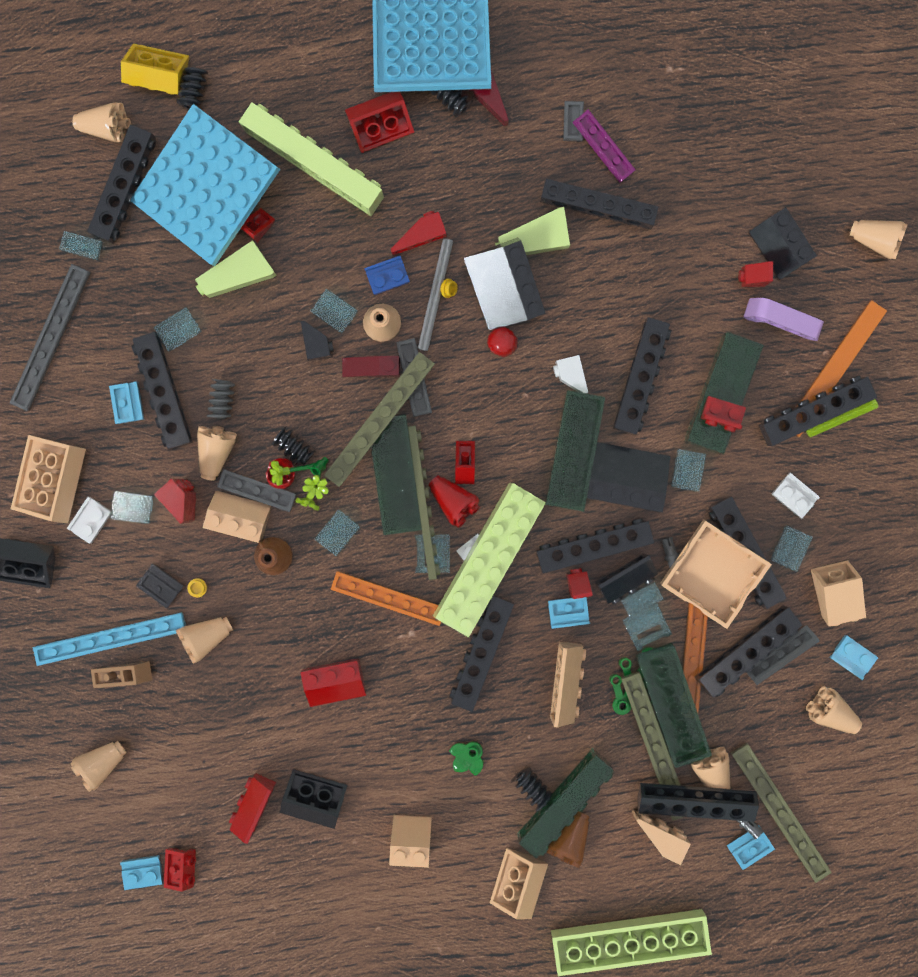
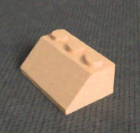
(237, 516)
(518, 884)

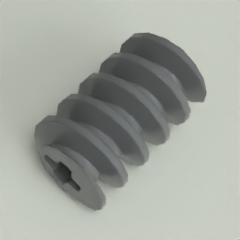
(221, 399)

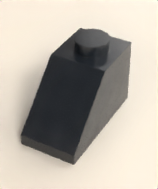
(316, 343)

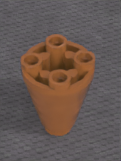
(280, 553)
(572, 842)

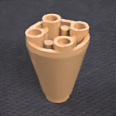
(104, 122)
(880, 235)
(385, 329)
(213, 450)
(203, 637)
(832, 711)
(97, 764)
(714, 770)

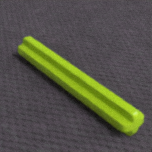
(856, 412)

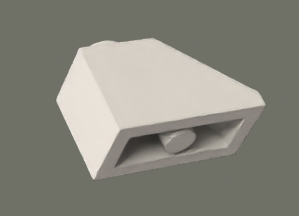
(571, 373)

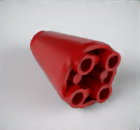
(454, 500)

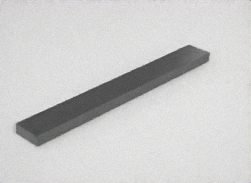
(50, 337)

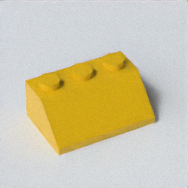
(153, 68)

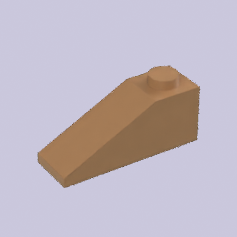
(121, 675)

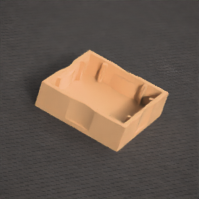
(715, 573)

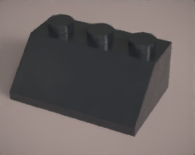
(782, 243)
(26, 563)
(627, 579)
(313, 798)

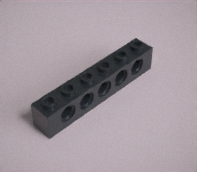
(119, 174)
(599, 204)
(651, 328)
(140, 348)
(863, 393)
(643, 538)
(774, 593)
(790, 627)
(468, 700)
(697, 802)

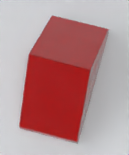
(257, 224)

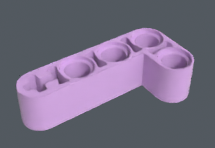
(783, 317)

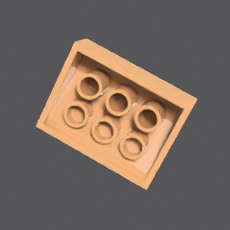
(48, 479)
(566, 683)

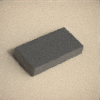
(572, 111)

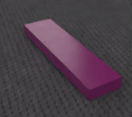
(603, 146)

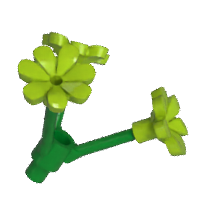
(312, 486)

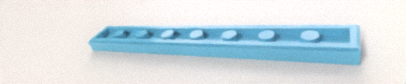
(108, 639)

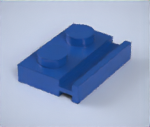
(387, 275)

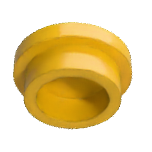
(448, 288)
(197, 587)

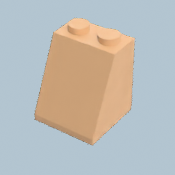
(839, 593)
(410, 841)

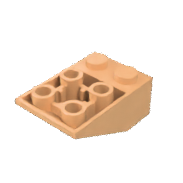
(668, 840)

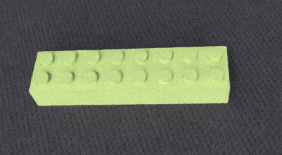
(311, 159)
(489, 559)
(631, 942)

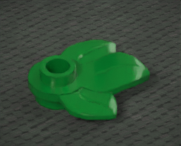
(465, 759)

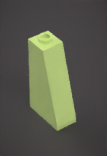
(542, 234)
(236, 271)

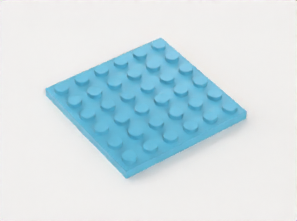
(431, 45)
(204, 185)

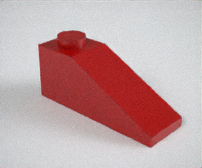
(424, 231)

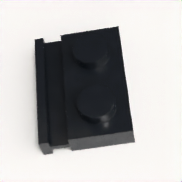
(160, 585)

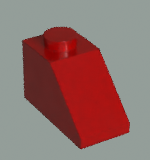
(756, 274)
(465, 462)
(579, 583)

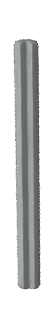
(435, 294)

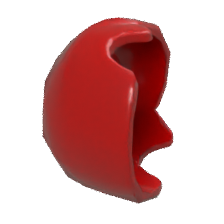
(502, 341)
(287, 479)

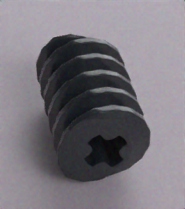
(191, 86)
(453, 100)
(293, 447)
(533, 787)

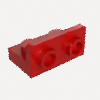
(723, 413)
(179, 869)

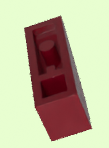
(492, 101)
(371, 366)

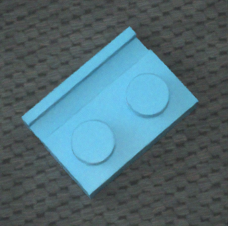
(126, 402)
(568, 612)
(853, 657)
(748, 850)
(142, 872)

